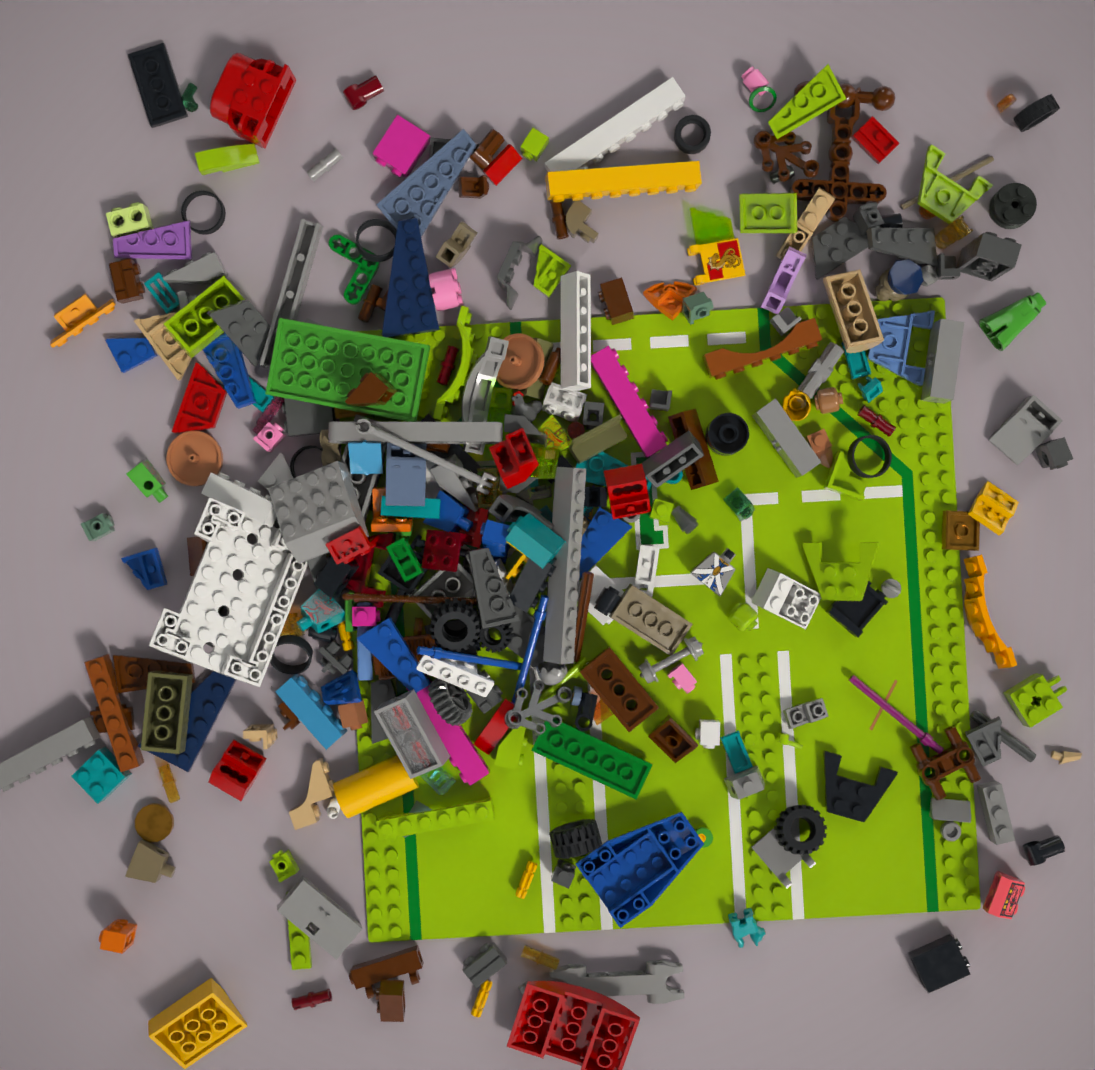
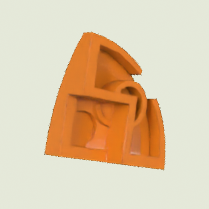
(669, 297)

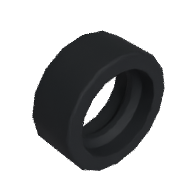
(692, 119)

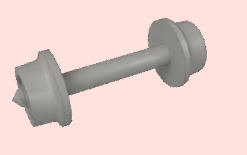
(693, 648)

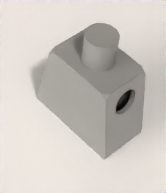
(745, 783)

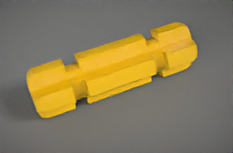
(345, 637)
(526, 879)
(481, 998)

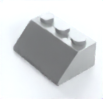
(445, 585)

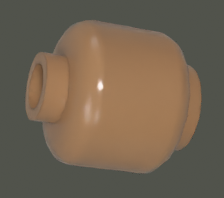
(828, 400)

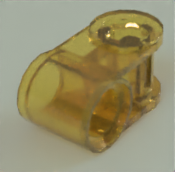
(954, 231)

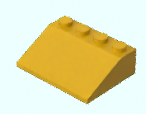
(196, 1024)

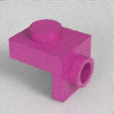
(365, 616)

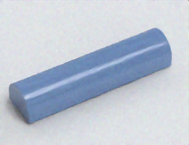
(364, 656)

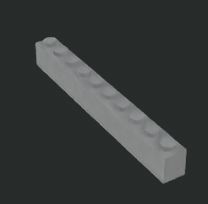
(564, 583)

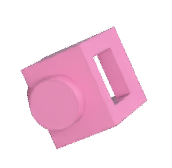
(270, 444)
(683, 678)

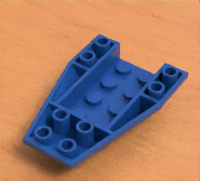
(640, 865)

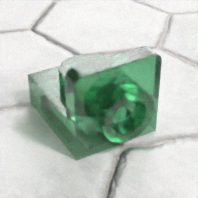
(739, 504)

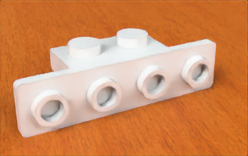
(457, 673)

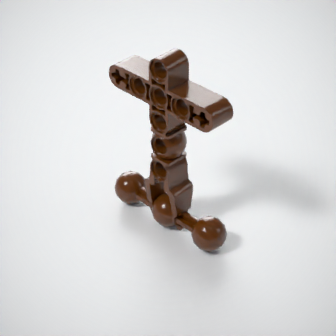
(882, 100)

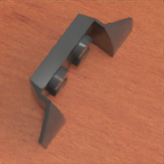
(514, 258)
(514, 423)

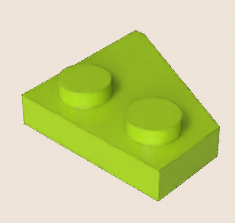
(549, 271)

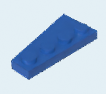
(393, 652)

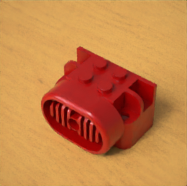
(252, 97)

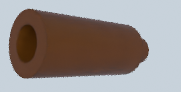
(551, 367)

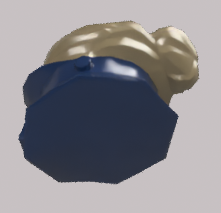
(899, 281)

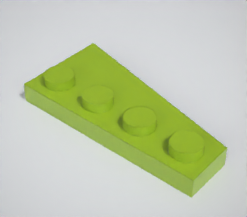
(812, 100)

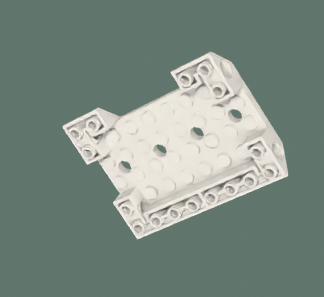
(255, 603)

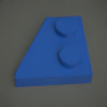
(131, 352)
(148, 568)

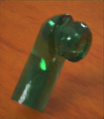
(187, 98)

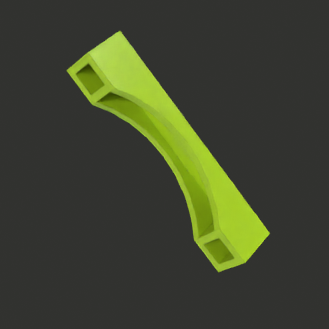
(432, 820)

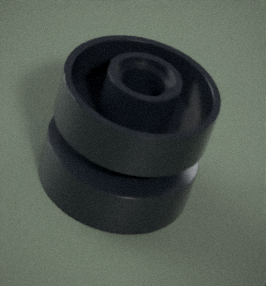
(727, 434)

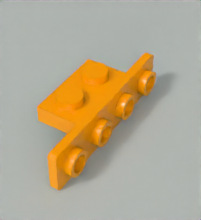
(77, 315)

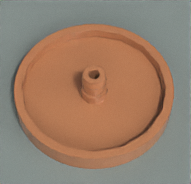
(522, 362)
(194, 457)

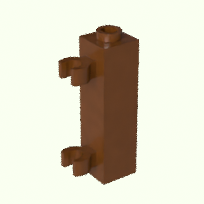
(385, 968)

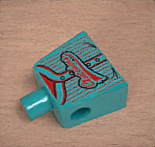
(320, 613)

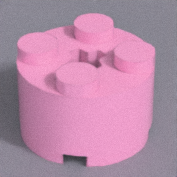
(446, 289)

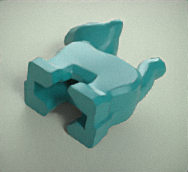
(744, 927)

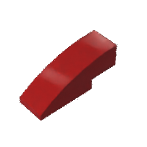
(495, 728)

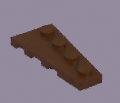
(133, 671)

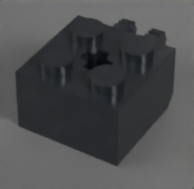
(392, 574)

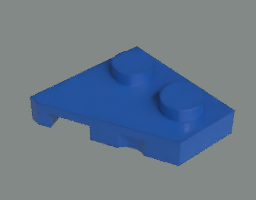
(342, 690)

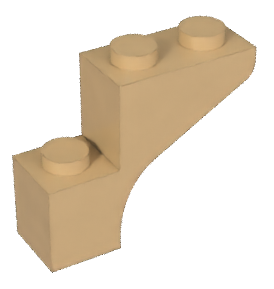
(319, 789)

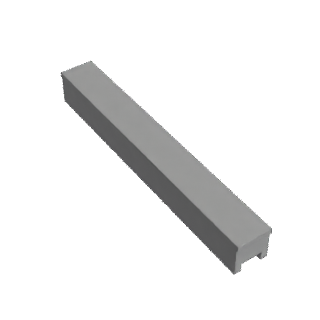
(294, 282)

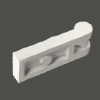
(647, 568)

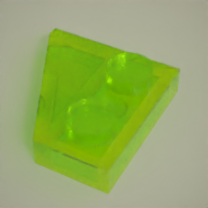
(709, 227)

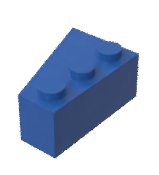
(494, 538)

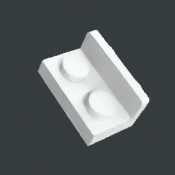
(563, 402)

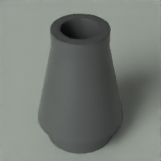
(684, 519)

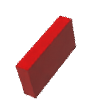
(502, 164)

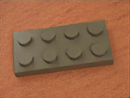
(650, 620)

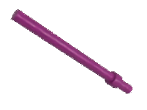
(924, 738)

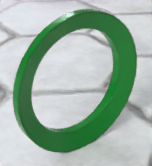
(760, 89)

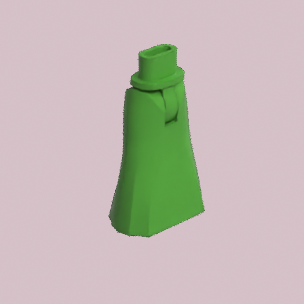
(1008, 322)

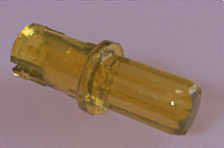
(169, 783)
(540, 957)

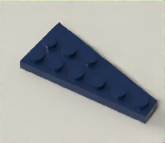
(409, 298)
(204, 710)

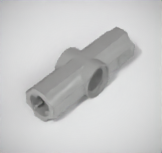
(821, 369)

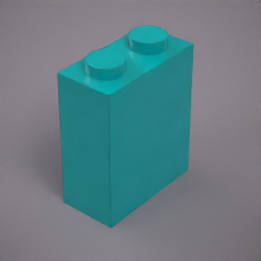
(534, 539)

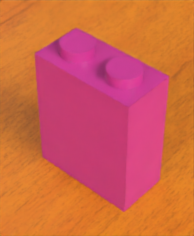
(401, 147)

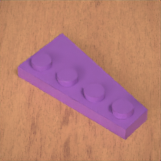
(157, 243)

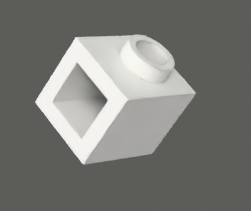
(708, 733)

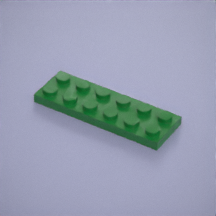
(593, 758)

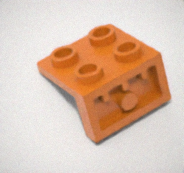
(387, 523)

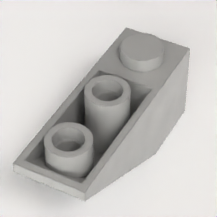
(203, 271)
(456, 484)

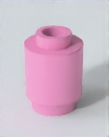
(753, 79)

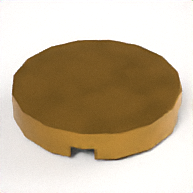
(154, 822)

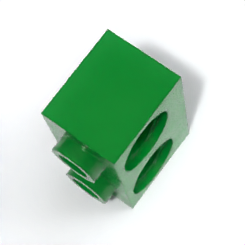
(405, 559)

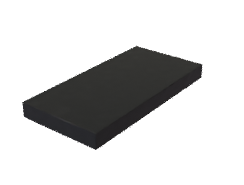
(157, 85)

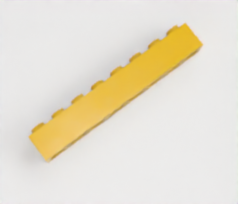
(623, 180)

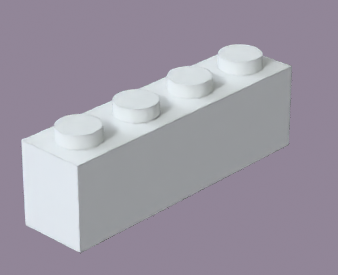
(241, 498)

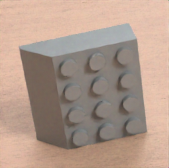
(316, 510)

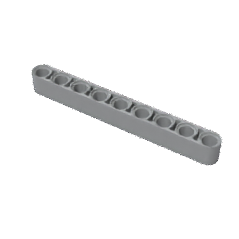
(420, 432)

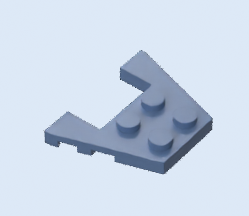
(893, 350)

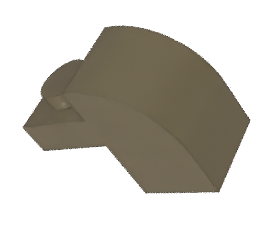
(575, 222)
(457, 246)

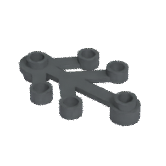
(536, 709)

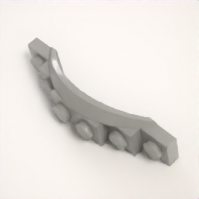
(479, 386)

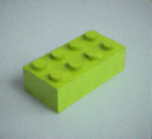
(193, 326)

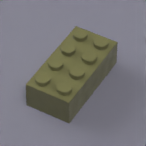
(166, 712)

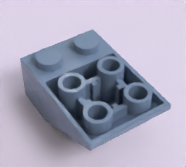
(405, 477)

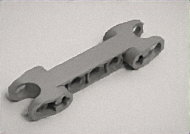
(621, 983)

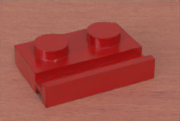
(875, 140)

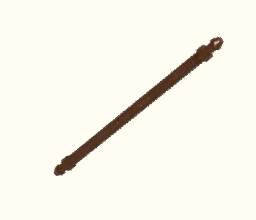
(357, 596)

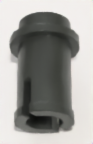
(774, 175)

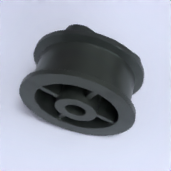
(1023, 204)

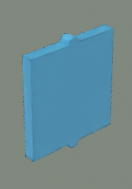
(365, 457)

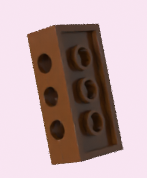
(617, 702)

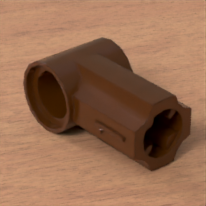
(484, 152)

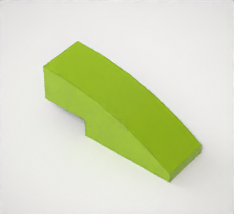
(226, 158)

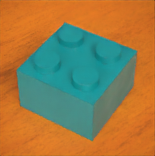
(100, 775)

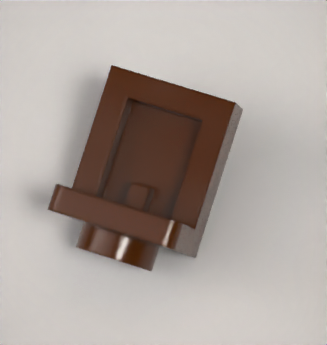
(473, 187)

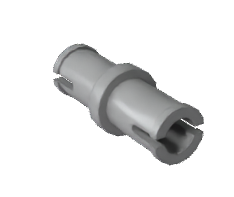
(324, 164)

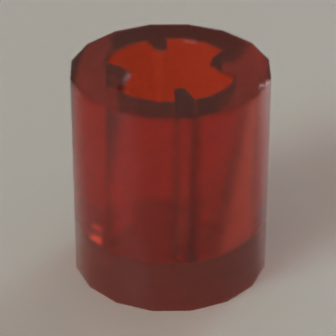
(575, 430)

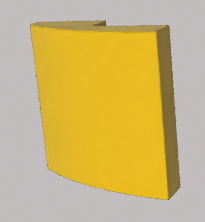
(993, 508)

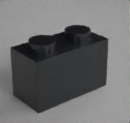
(335, 577)

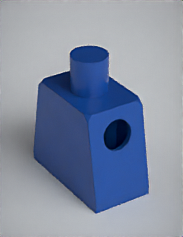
(452, 514)

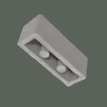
(995, 812)

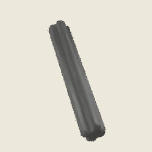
(1007, 739)

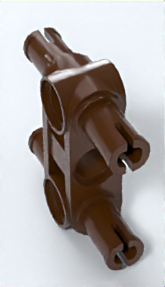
(945, 763)

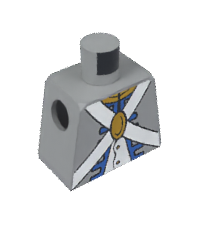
(715, 571)

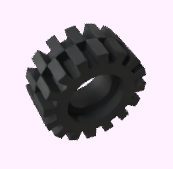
(490, 643)

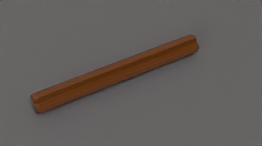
(582, 612)

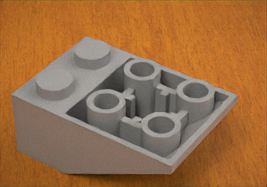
(1025, 429)

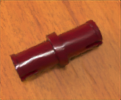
(447, 365)
(876, 420)
(312, 999)

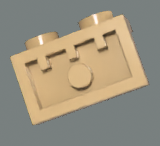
(258, 731)

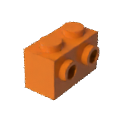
(118, 936)

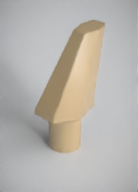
(1065, 757)

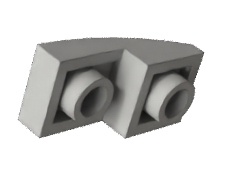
(805, 713)

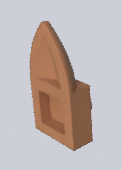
(821, 446)

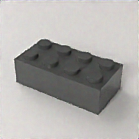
(989, 256)

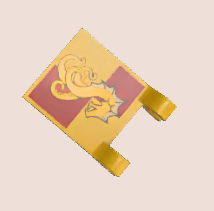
(719, 261)

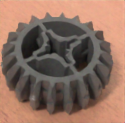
(450, 702)

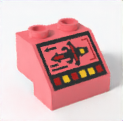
(1004, 895)

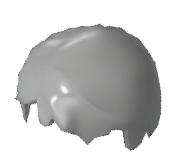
(551, 673)

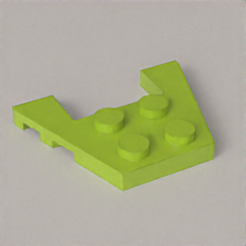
(941, 194)
(841, 579)

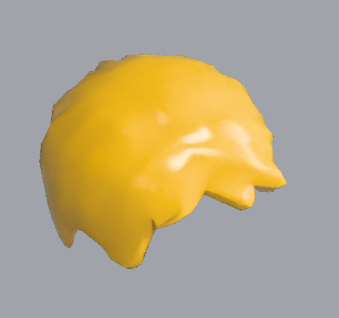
(797, 405)

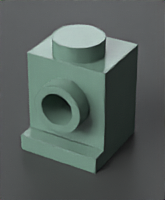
(696, 307)
(106, 527)

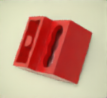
(514, 458)
(627, 491)
(237, 770)

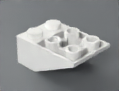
(786, 598)

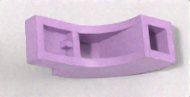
(783, 280)

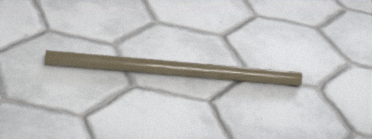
(955, 178)

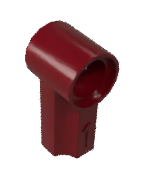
(359, 94)

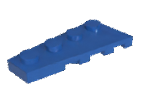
(231, 370)
(600, 538)

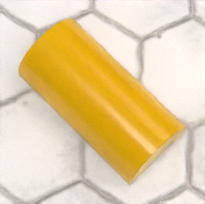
(373, 786)

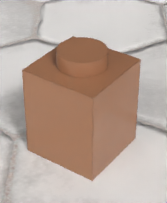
(353, 715)

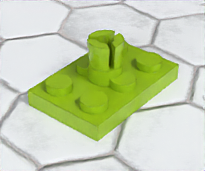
(768, 212)

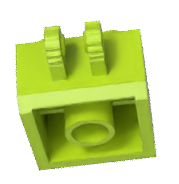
(1045, 701)

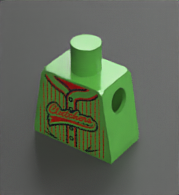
(142, 474)

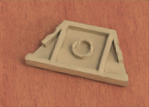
(164, 344)

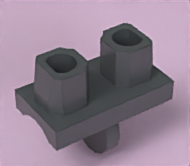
(328, 652)

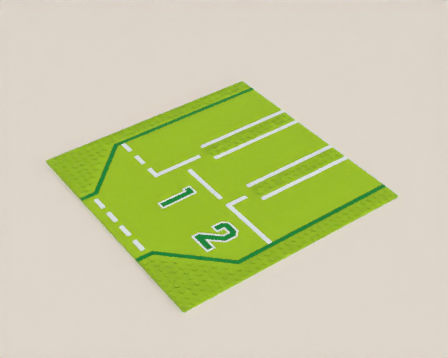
(895, 861)

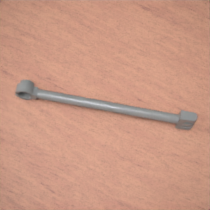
(428, 456)

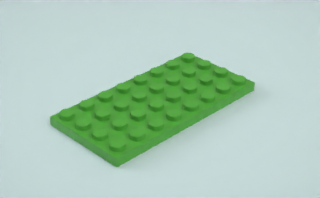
(327, 362)

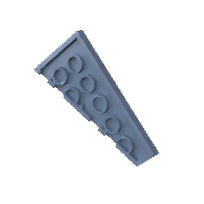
(428, 186)

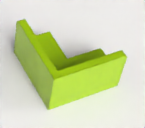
(841, 481)

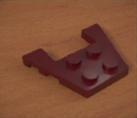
(360, 579)

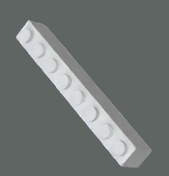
(619, 128)

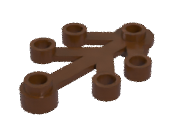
(783, 153)

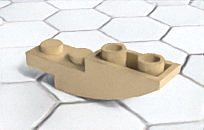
(807, 222)

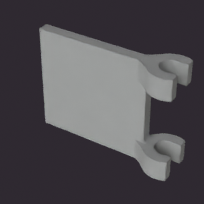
(777, 858)

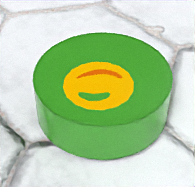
(705, 835)

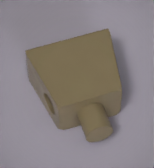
(149, 863)

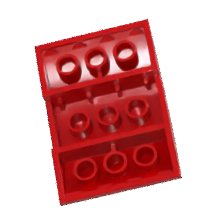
(573, 1026)

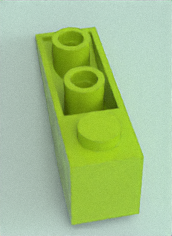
(510, 748)

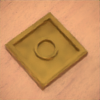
(960, 531)

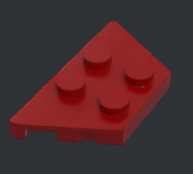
(200, 403)

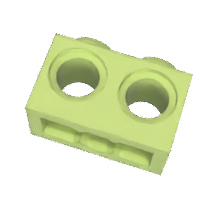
(129, 224)

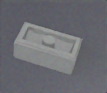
(950, 810)

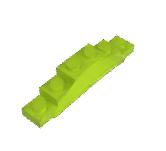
(468, 359)

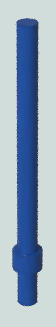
(539, 615)
(437, 653)

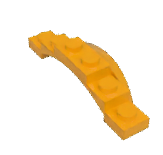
(978, 615)

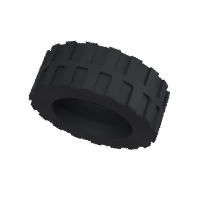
(1036, 113)

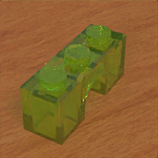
(500, 406)

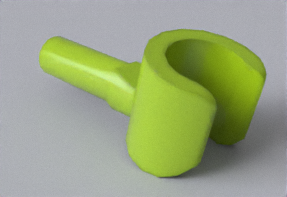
(783, 738)

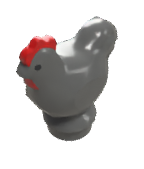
(521, 408)

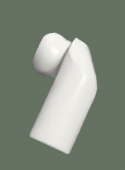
(333, 808)

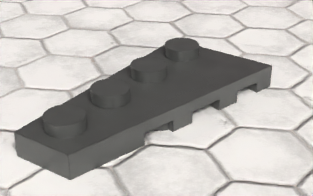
(906, 243)
(490, 592)

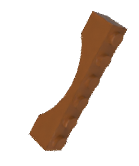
(723, 361)
(120, 735)

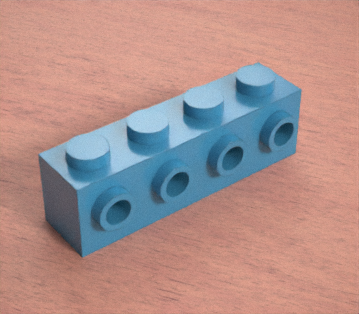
(311, 710)

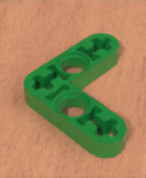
(361, 269)

